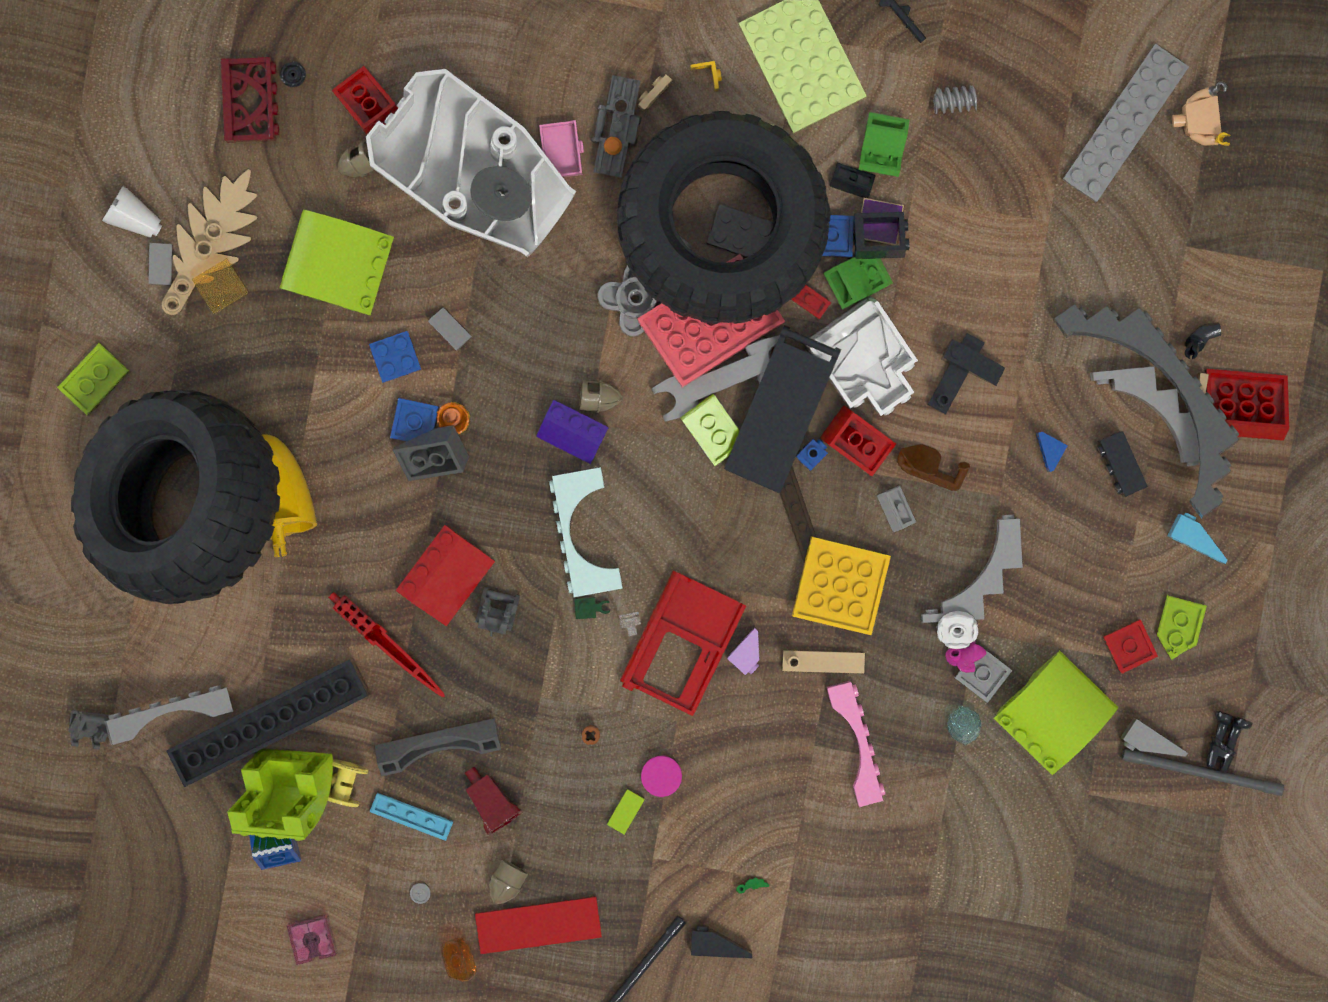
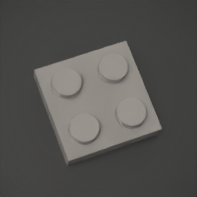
(987, 677)

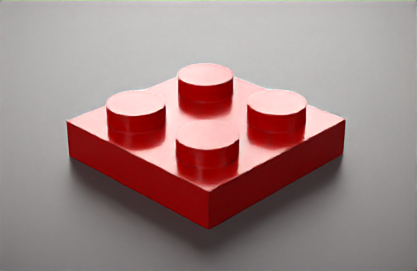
(1130, 646)

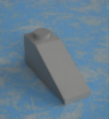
(1145, 739)

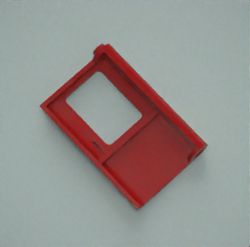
(696, 616)

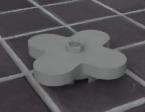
(618, 296)

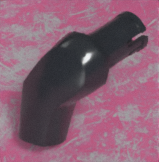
(1199, 338)

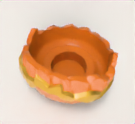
(453, 414)

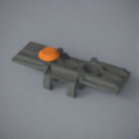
(623, 129)

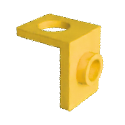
(716, 74)

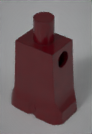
(490, 802)

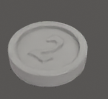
(420, 893)

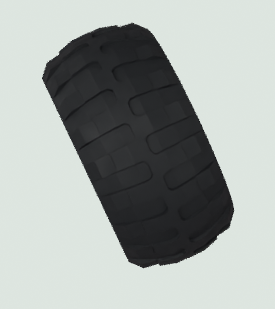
(735, 147)
(120, 483)

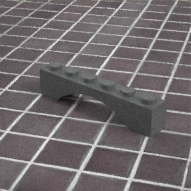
(399, 754)

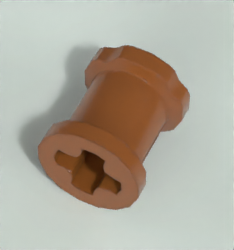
(590, 728)

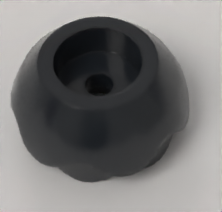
(288, 69)

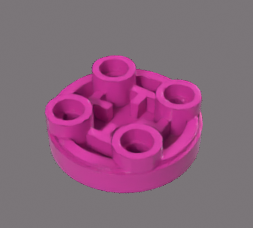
(661, 776)

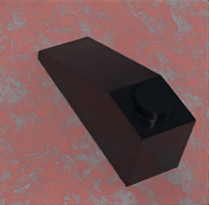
(973, 362)
(713, 944)

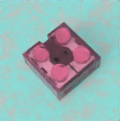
(312, 938)

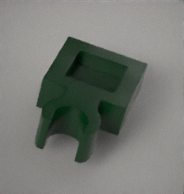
(587, 608)

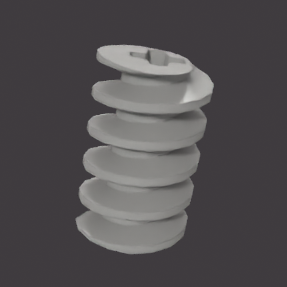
(955, 99)

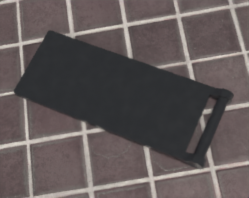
(781, 411)

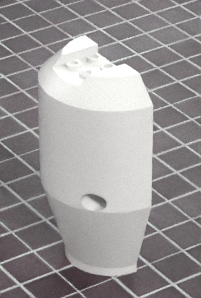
(447, 137)

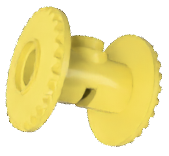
(343, 782)

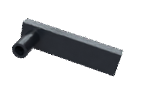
(952, 379)

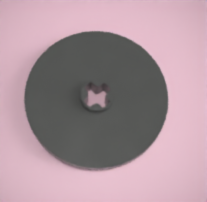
(490, 202)

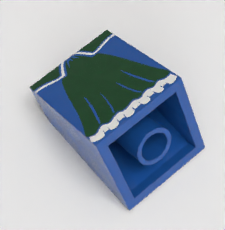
(274, 852)

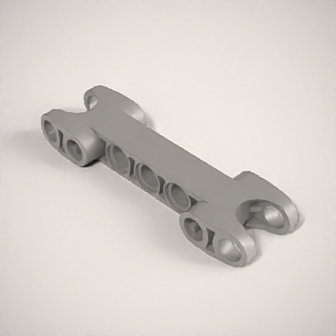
(718, 380)

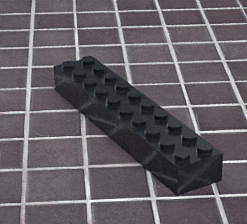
(268, 722)

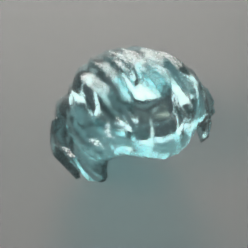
(964, 725)

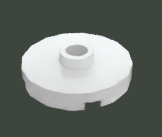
(960, 637)

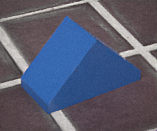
(1051, 450)

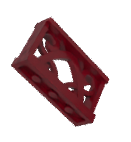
(231, 122)

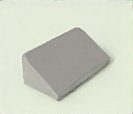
(160, 264)
(449, 329)
(896, 509)

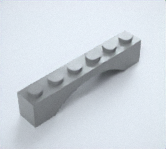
(126, 727)

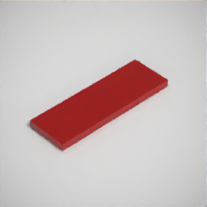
(538, 925)

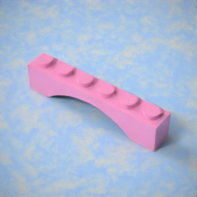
(866, 784)

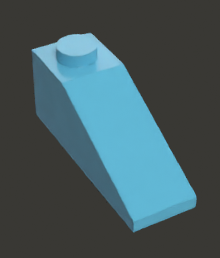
(1193, 535)

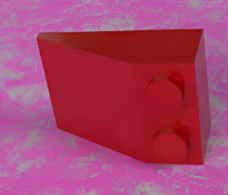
(365, 99)
(857, 440)

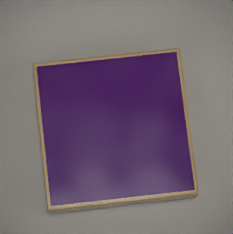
(883, 232)

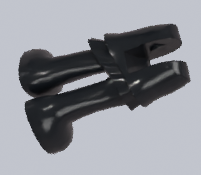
(1217, 747)

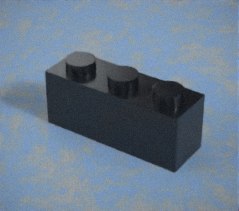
(1121, 464)

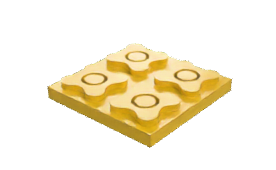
(841, 586)

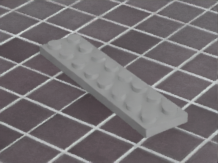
(1125, 123)

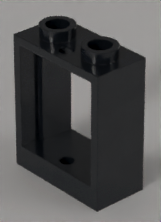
(879, 252)

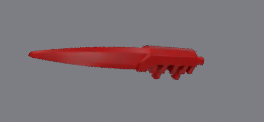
(376, 635)

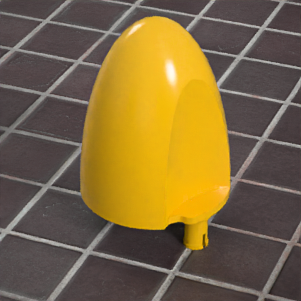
(296, 505)

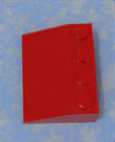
(1251, 402)
(445, 575)

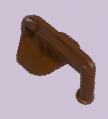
(924, 464)

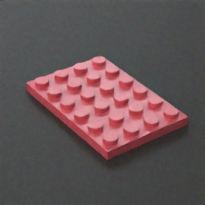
(697, 347)

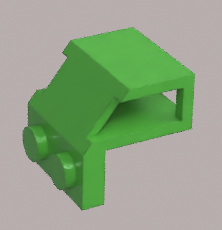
(883, 144)
(857, 280)

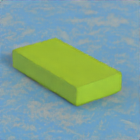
(625, 811)

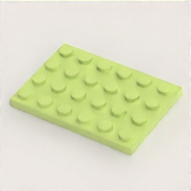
(802, 61)

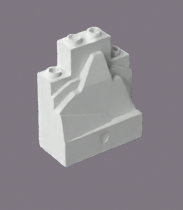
(869, 358)

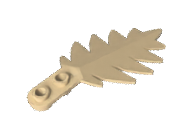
(209, 236)

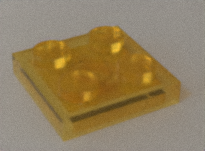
(220, 286)

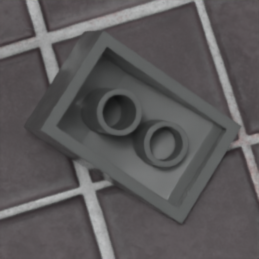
(432, 454)

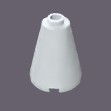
(132, 215)

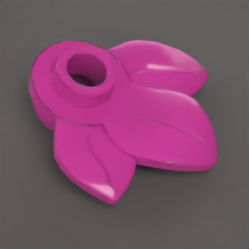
(966, 657)

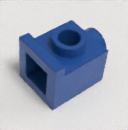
(805, 458)

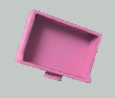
(562, 147)

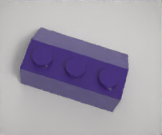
(572, 432)

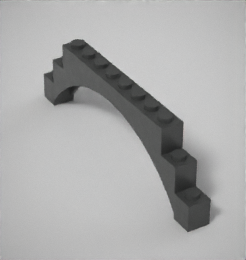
(1142, 337)

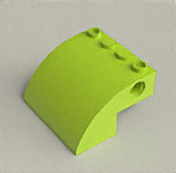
(336, 262)
(1056, 713)
(282, 794)

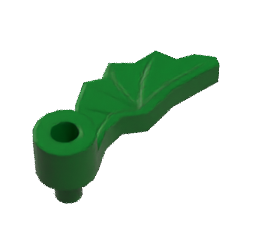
(751, 884)

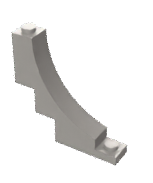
(1142, 385)
(1005, 555)

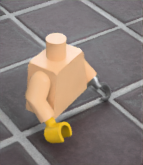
(1202, 117)

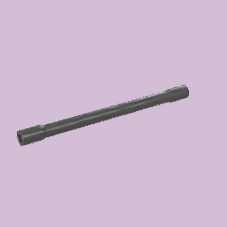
(1141, 758)

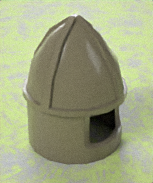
(355, 161)
(598, 396)
(506, 882)

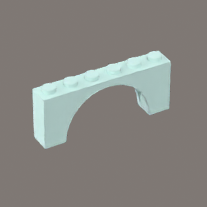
(584, 576)

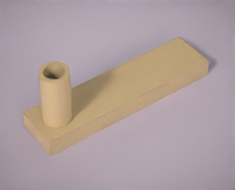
(823, 661)

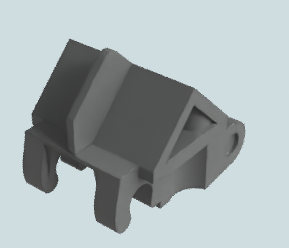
(496, 619)
(88, 725)

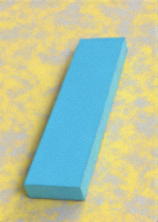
(411, 816)

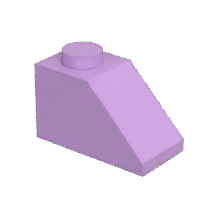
(746, 653)

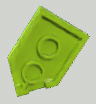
(1180, 625)

